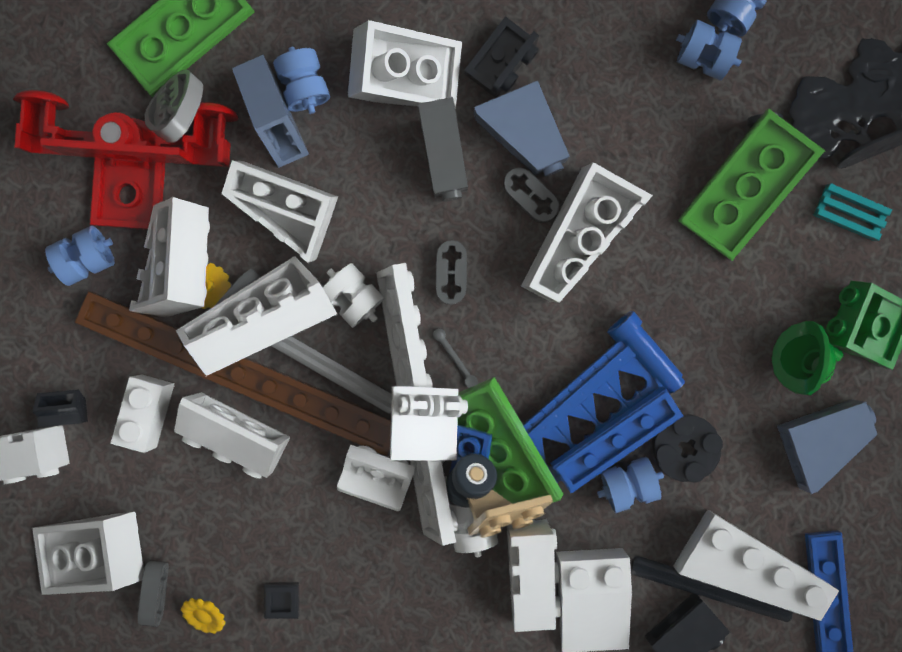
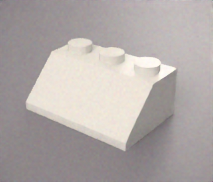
(229, 434)

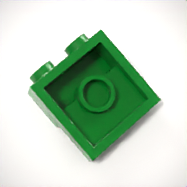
(868, 324)

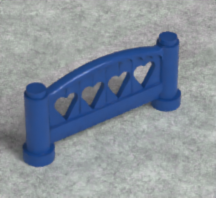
(632, 353)

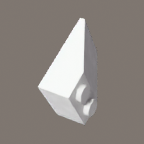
(402, 65)
(89, 554)
(594, 599)

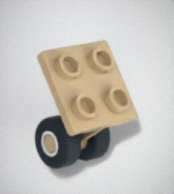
(471, 486)

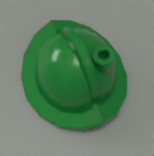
(804, 358)

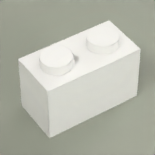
(142, 413)

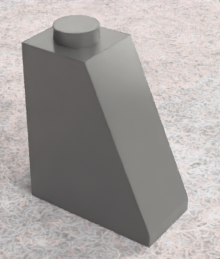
(443, 148)

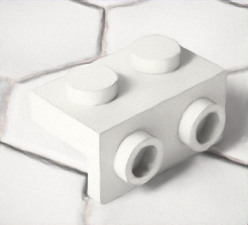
(375, 477)

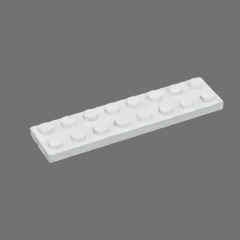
(407, 358)

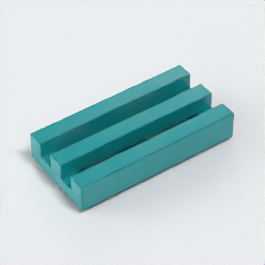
(878, 222)

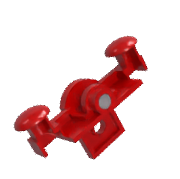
(123, 153)

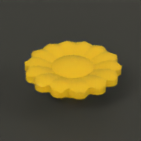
(216, 285)
(202, 615)

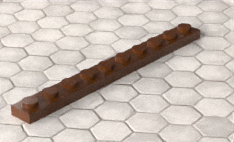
(242, 376)

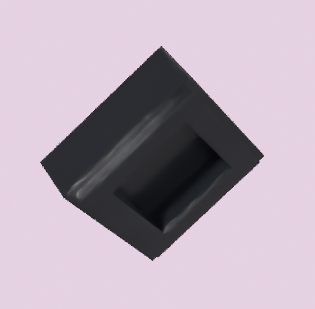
(281, 600)

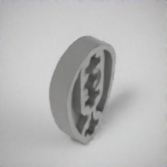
(174, 106)

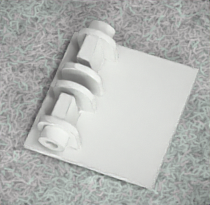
(425, 423)

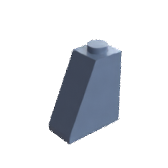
(269, 111)
(525, 128)
(826, 441)

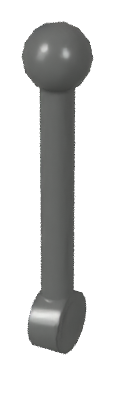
(470, 380)

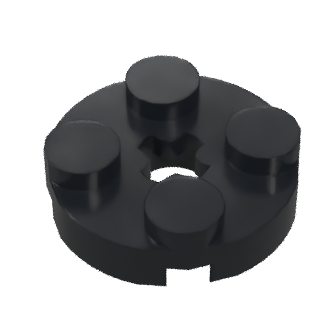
(691, 467)

